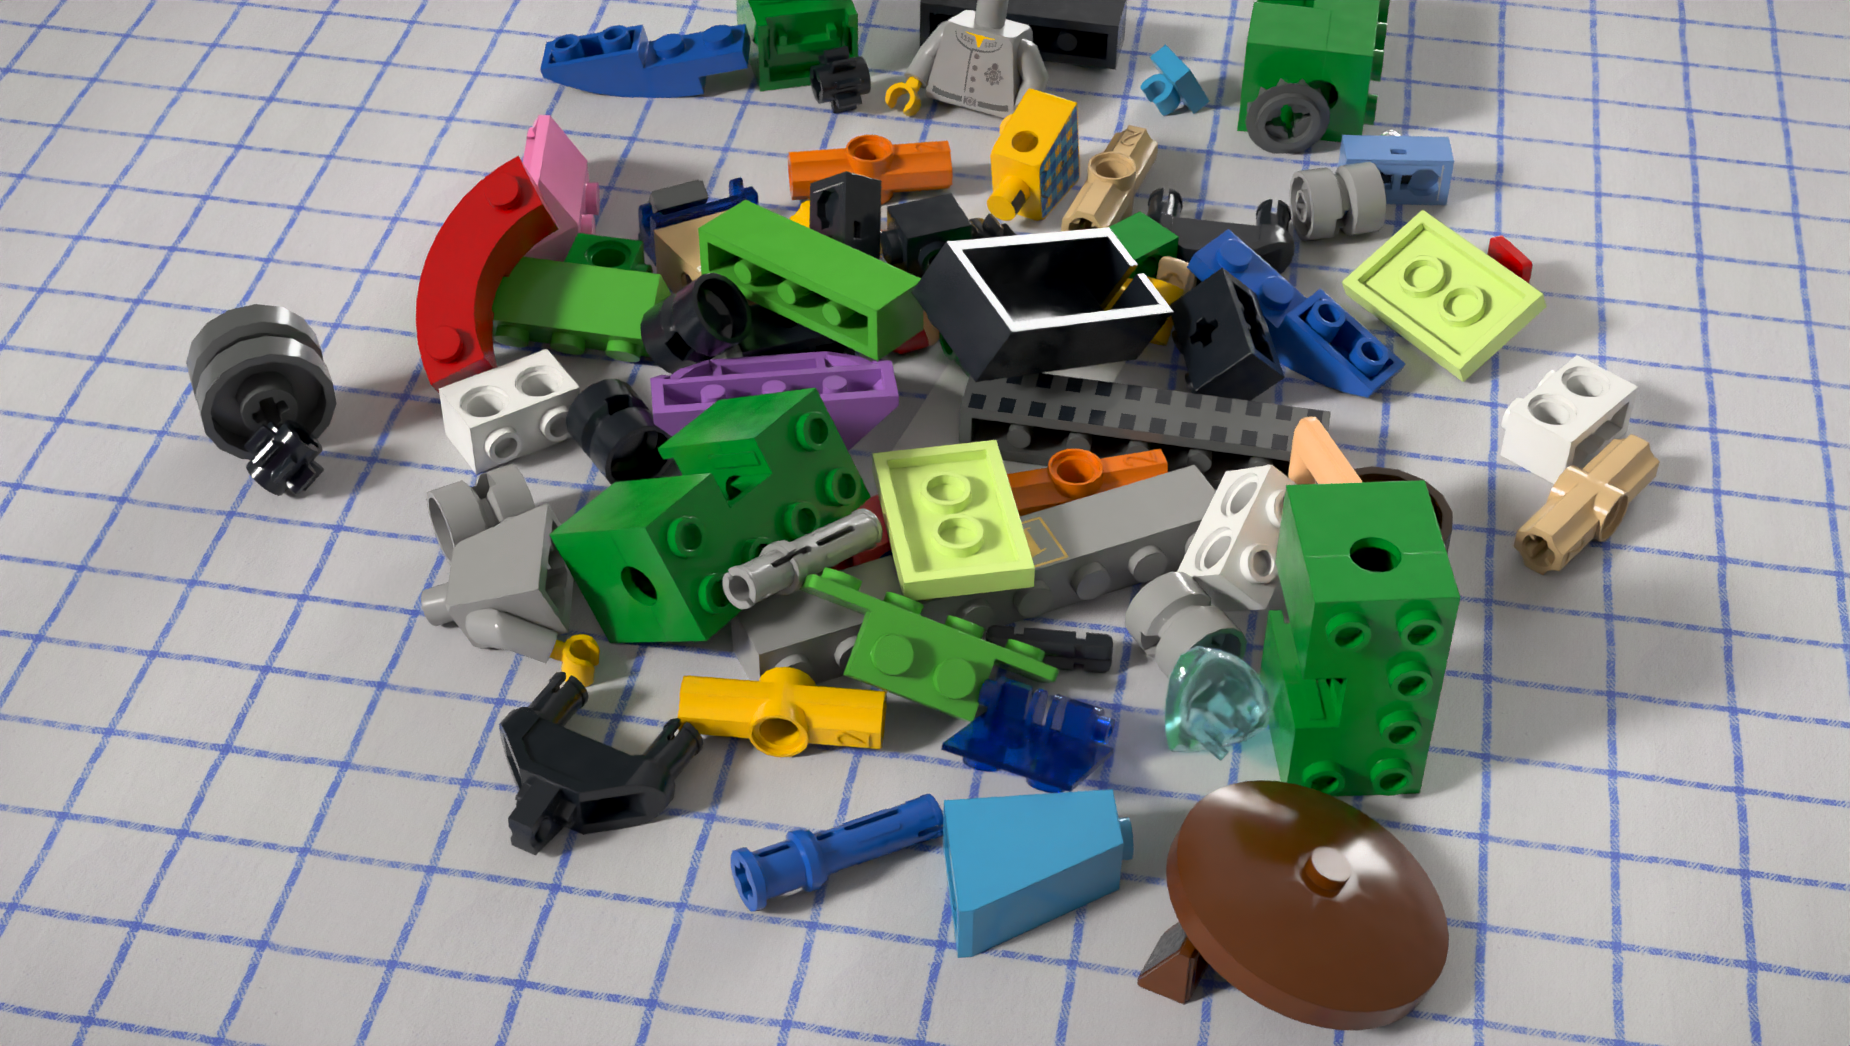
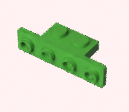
(921, 657)

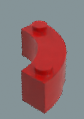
(465, 267)

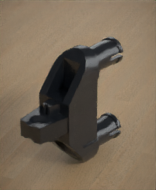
(1266, 238)
(580, 781)

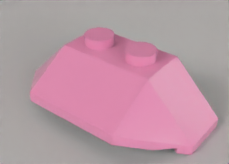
(564, 184)

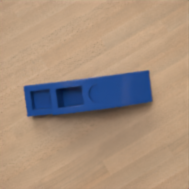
(628, 65)
(1308, 333)

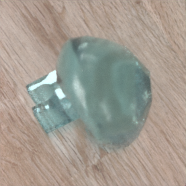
(1213, 702)

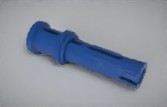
(810, 857)

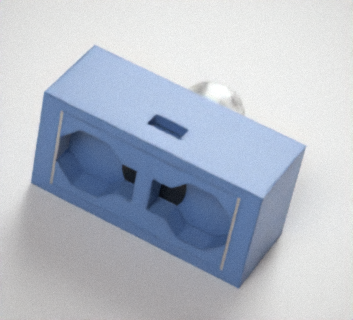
(1411, 167)

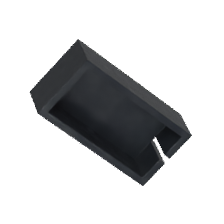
(1040, 302)

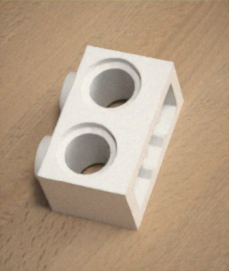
(508, 410)
(1567, 419)
(1239, 540)

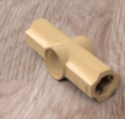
(1112, 181)
(1586, 504)

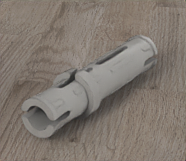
(786, 564)

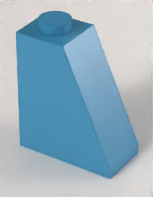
(1028, 861)

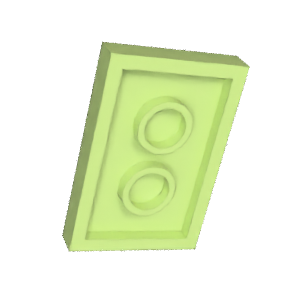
(1444, 295)
(952, 520)

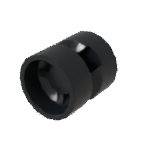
(696, 323)
(617, 432)

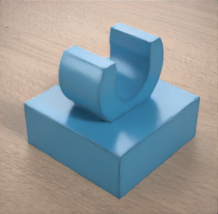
(1173, 84)

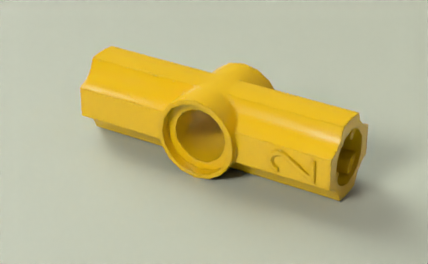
(783, 711)

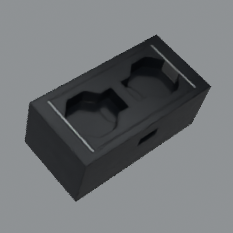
(848, 211)

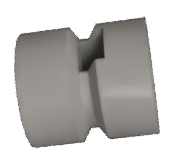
(1344, 200)
(465, 511)
(1176, 616)

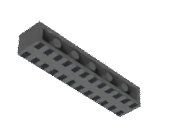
(1052, 413)

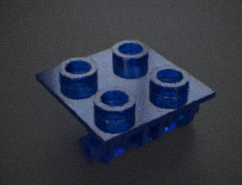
(1014, 740)

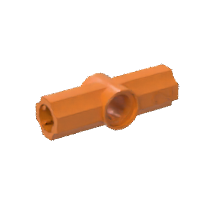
(897, 165)
(1080, 474)

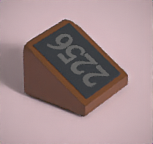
(1173, 966)

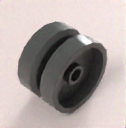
(255, 370)

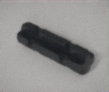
(1061, 646)

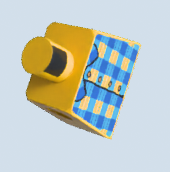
(1035, 157)

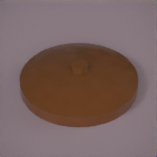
(1307, 905)

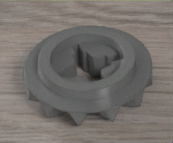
(1309, 117)

